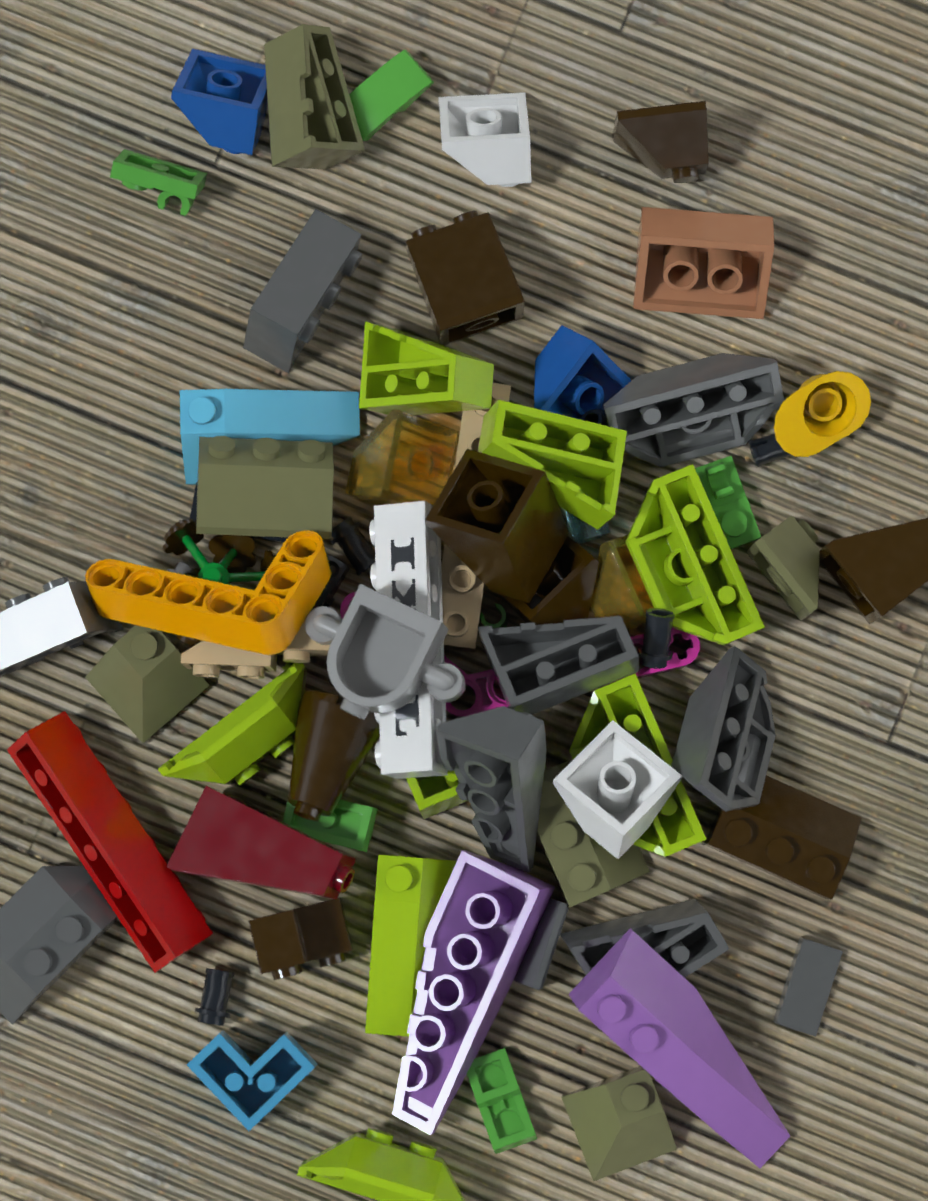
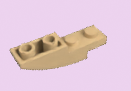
(210, 658)

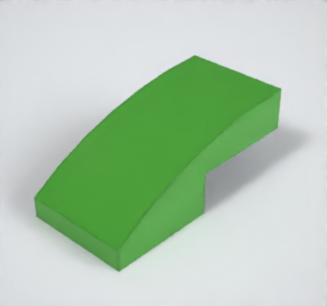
(388, 92)
(500, 1101)

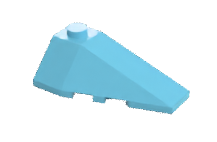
(264, 414)

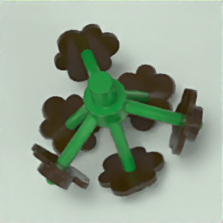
(229, 564)

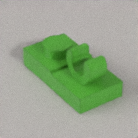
(145, 172)
(729, 502)
(348, 825)

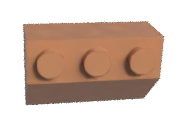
(703, 262)

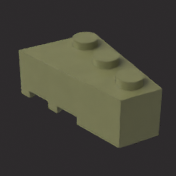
(309, 101)

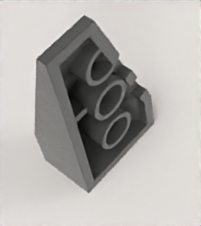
(501, 773)

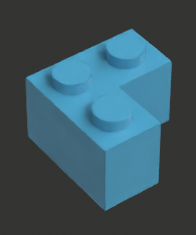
(248, 1086)

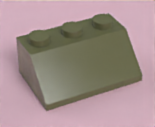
(264, 487)
(576, 859)

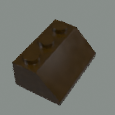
(789, 837)

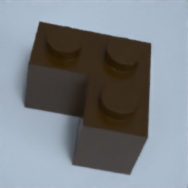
(301, 936)

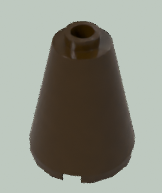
(327, 753)

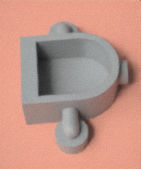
(383, 653)

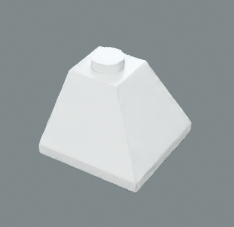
(488, 136)
(616, 788)

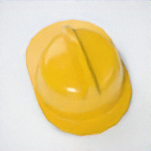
(821, 413)

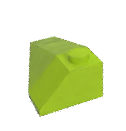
(403, 908)

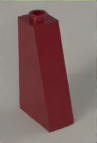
(252, 848)

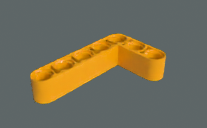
(214, 611)

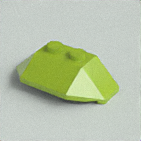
(690, 561)
(626, 704)
(245, 735)
(382, 1169)

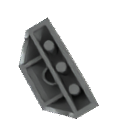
(696, 407)
(728, 733)
(46, 932)

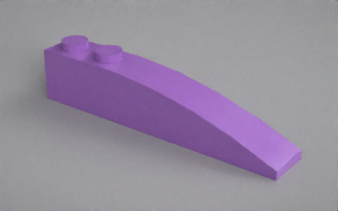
(464, 977)
(678, 1041)

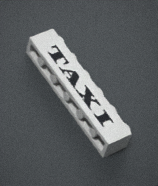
(411, 573)

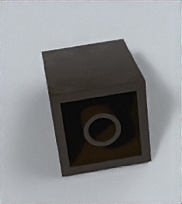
(465, 277)
(500, 522)
(879, 566)

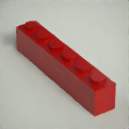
(109, 841)

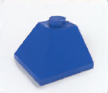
(223, 99)
(575, 375)

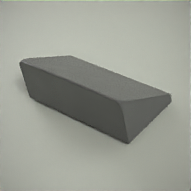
(542, 946)
(807, 986)

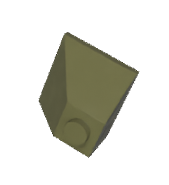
(790, 564)
(145, 681)
(619, 1122)

